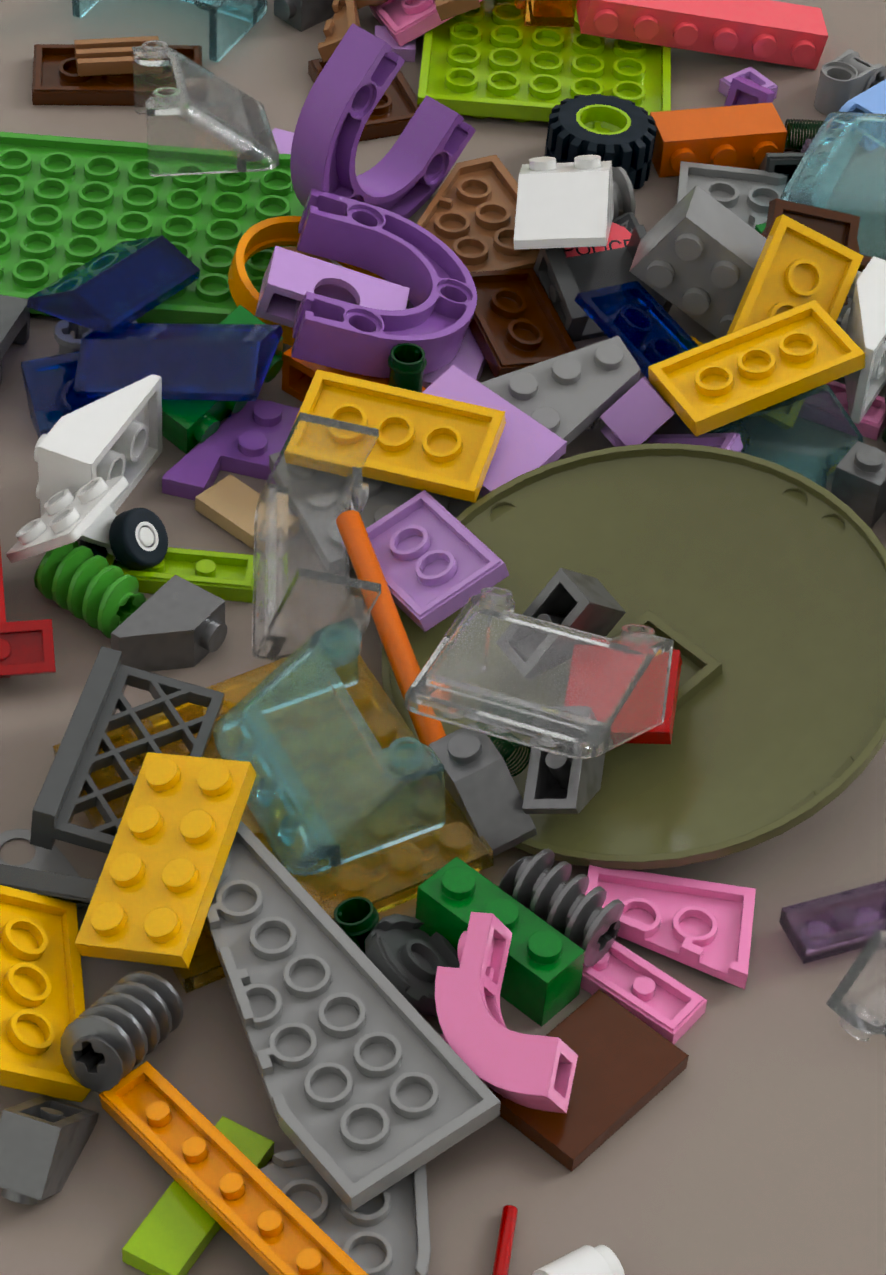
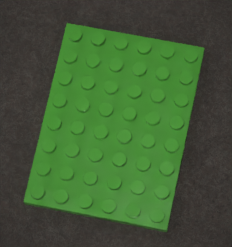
(84, 195)

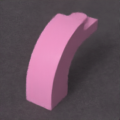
(516, 1065)

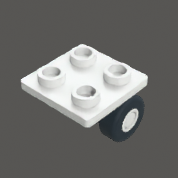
(133, 536)

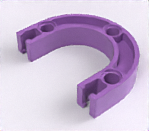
(334, 120)
(401, 253)

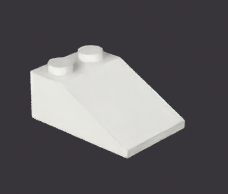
(564, 203)
(867, 328)
(103, 440)

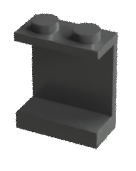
(572, 275)

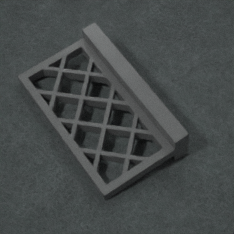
(87, 734)

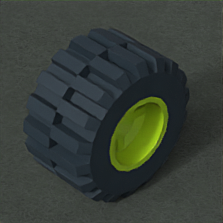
(603, 128)

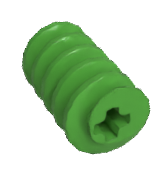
(88, 586)

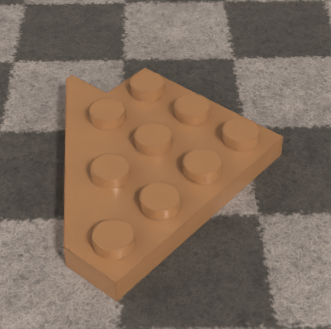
(477, 216)

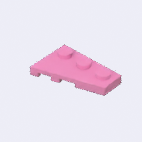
(684, 919)

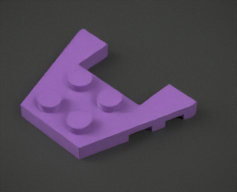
(237, 447)

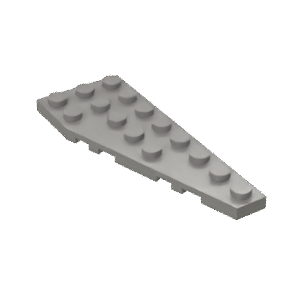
(337, 1045)

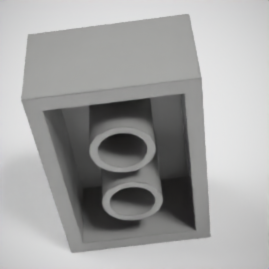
(700, 259)

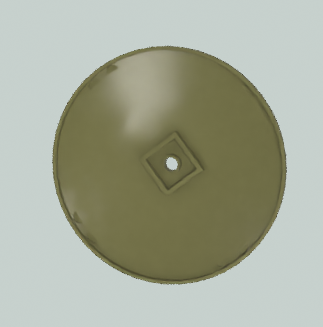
(775, 626)

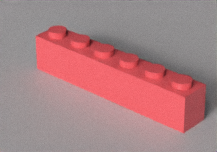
(731, 28)

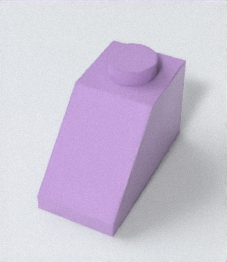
(636, 415)

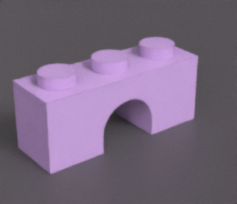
(294, 273)

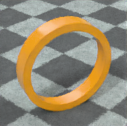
(264, 235)

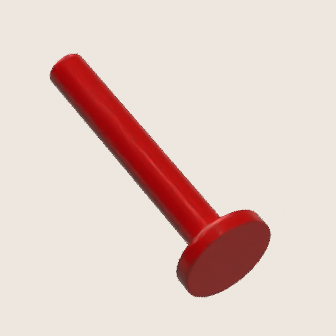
(505, 1240)

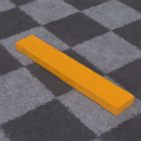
(222, 1178)

